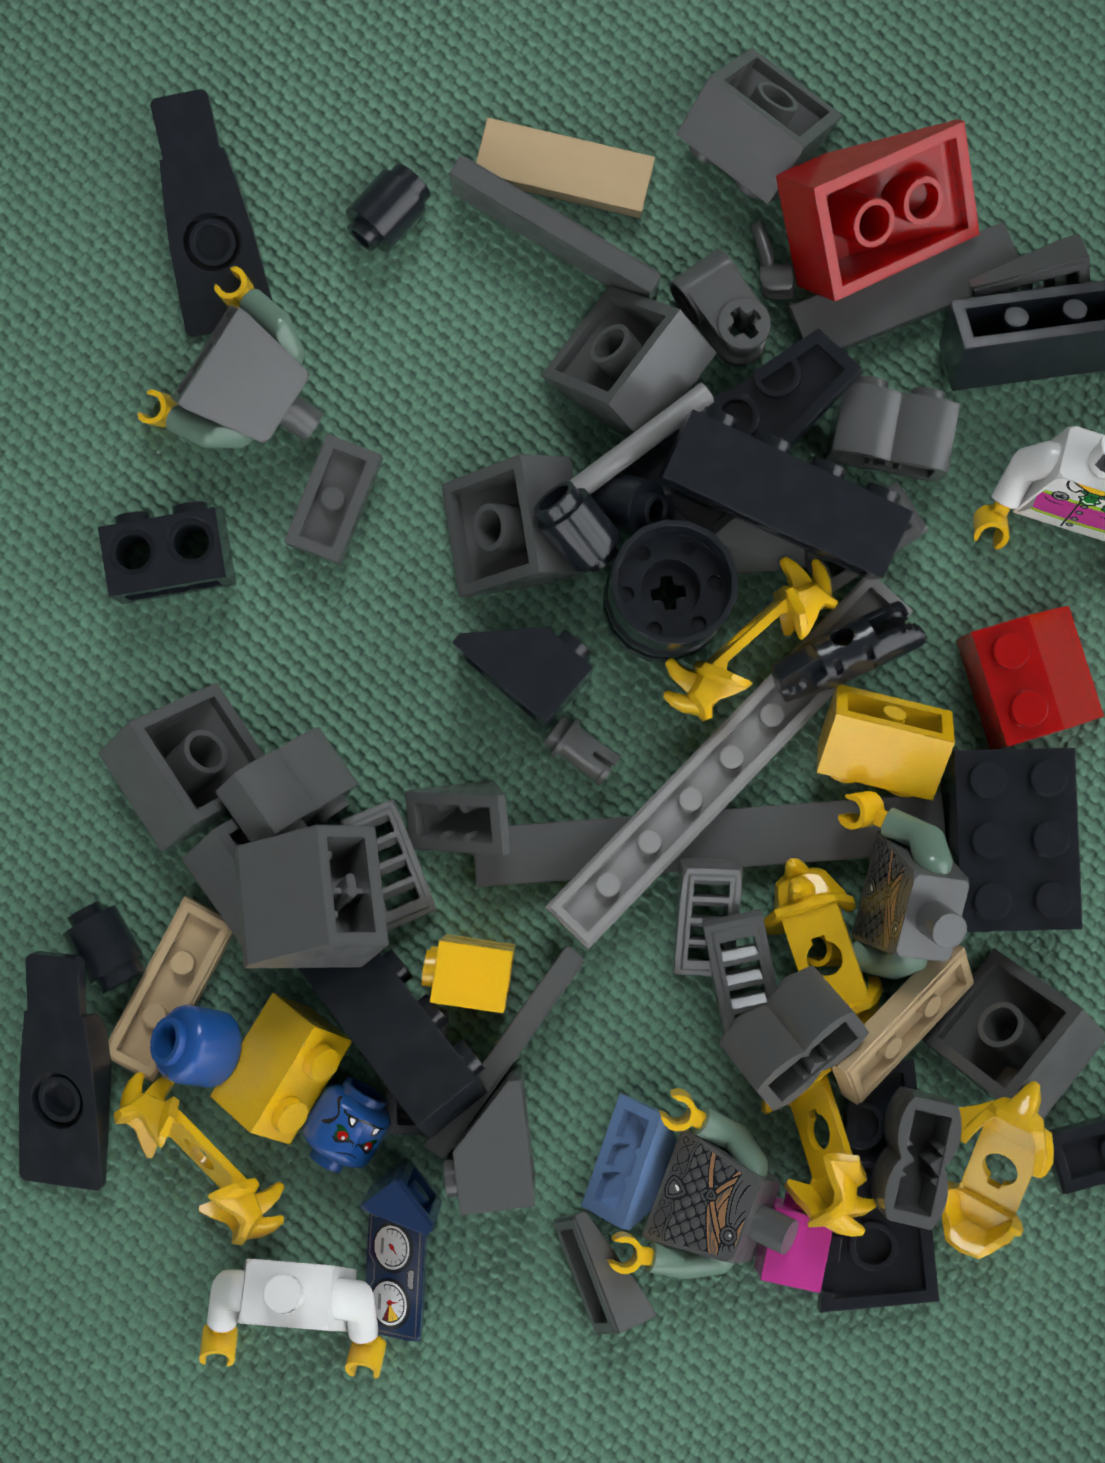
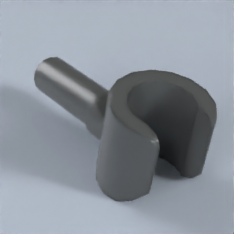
(775, 279)

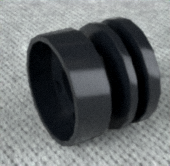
(688, 566)

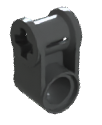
(717, 300)

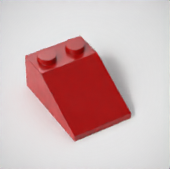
(878, 208)

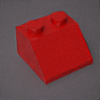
(1029, 677)

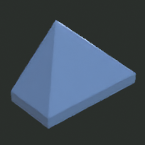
(629, 1164)

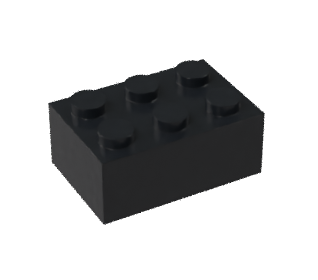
(1015, 837)

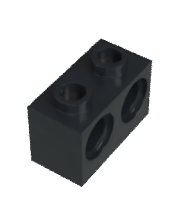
(167, 569)

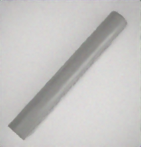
(642, 440)

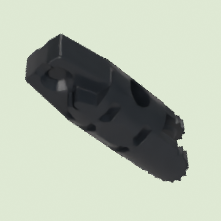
(847, 652)

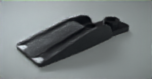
(203, 210)
(62, 1078)

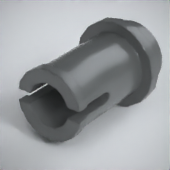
(581, 749)

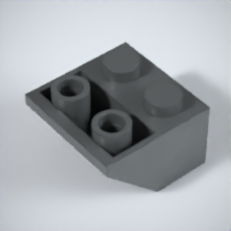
(311, 898)

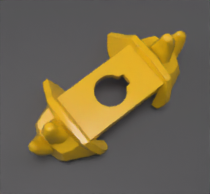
(797, 610)
(810, 906)
(835, 1171)
(237, 1199)
(979, 1209)

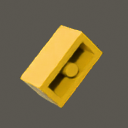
(885, 742)
(469, 972)
(281, 1069)

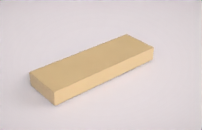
(567, 167)
(172, 979)
(903, 1023)

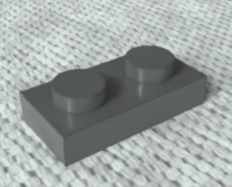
(334, 499)

